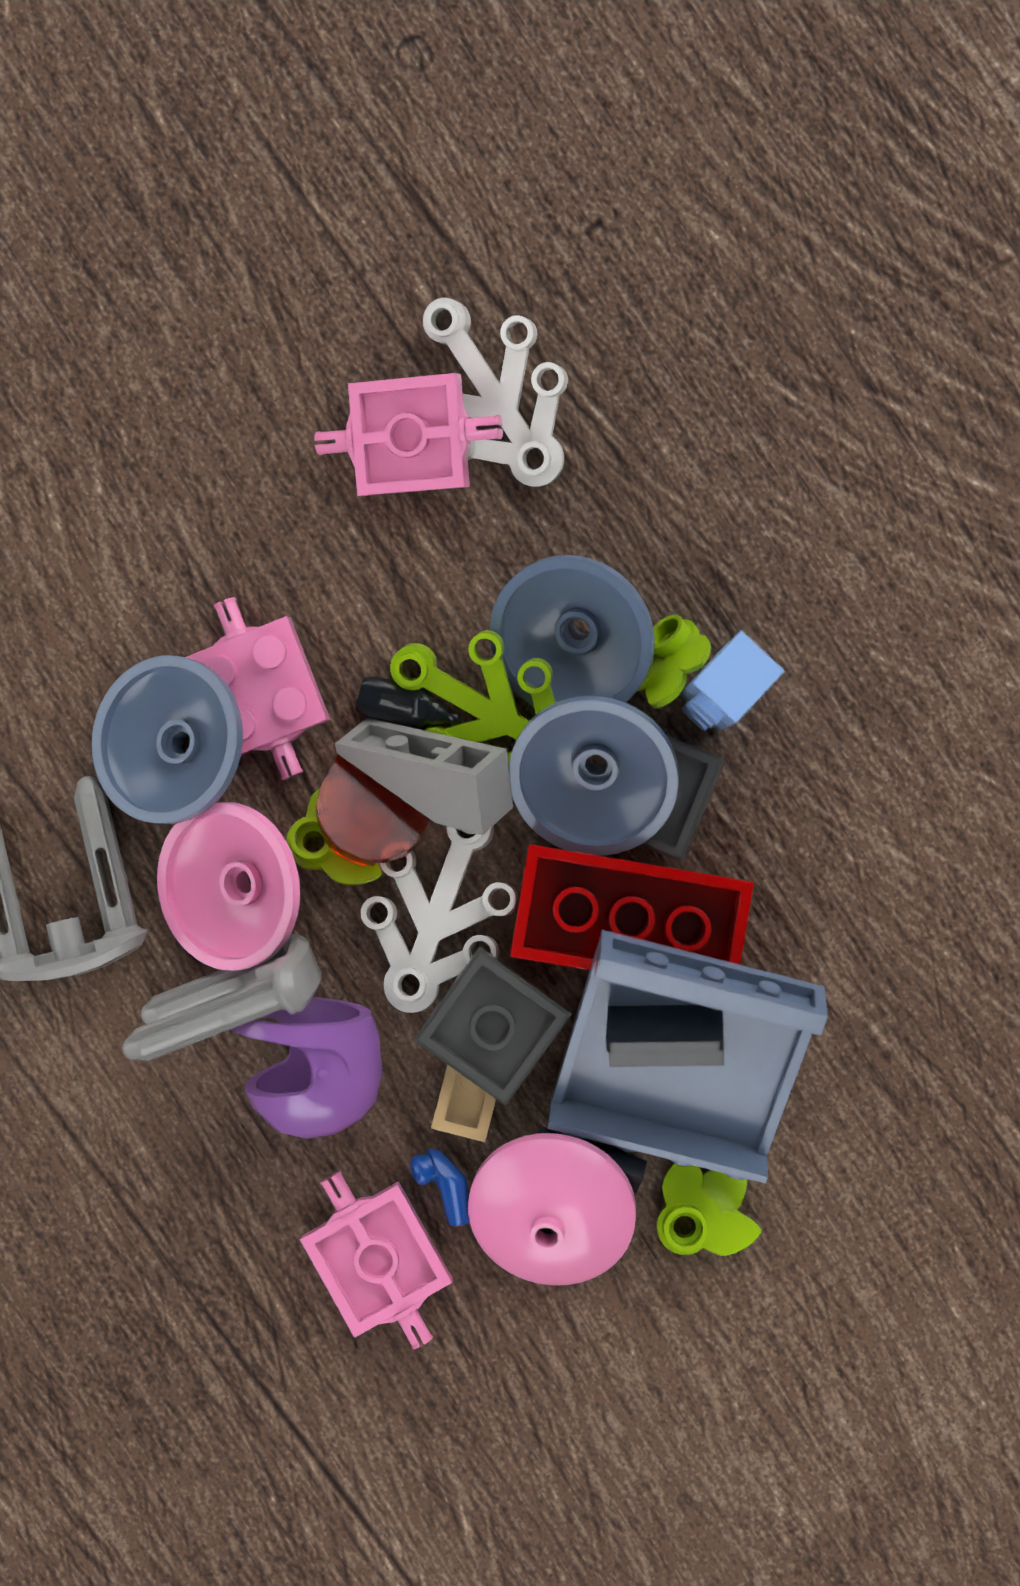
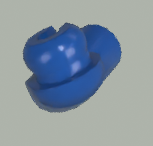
(449, 1179)

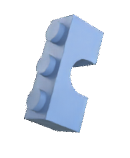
(729, 684)

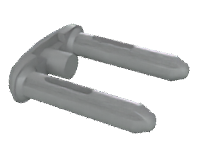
(69, 951)
(225, 1001)

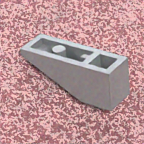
(437, 774)

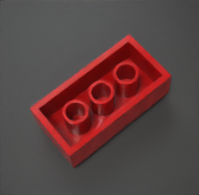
(577, 895)

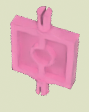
(408, 434)
(269, 682)
(376, 1259)

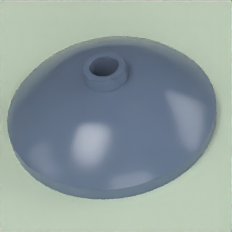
(538, 618)
(143, 734)
(588, 804)

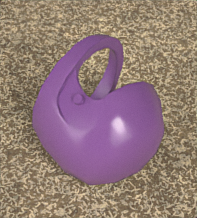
(329, 1069)

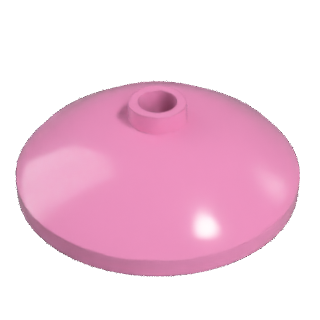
(209, 893)
(556, 1186)

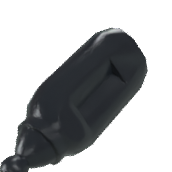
(388, 702)

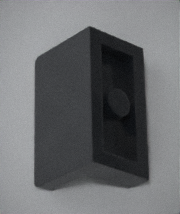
(664, 1036)

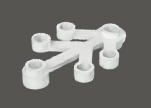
(504, 396)
(434, 923)

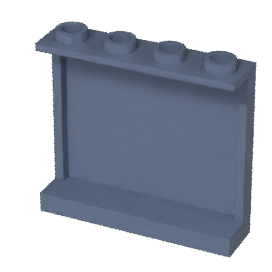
(687, 1113)

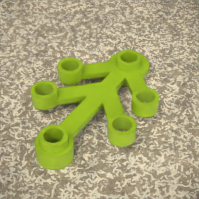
(496, 714)

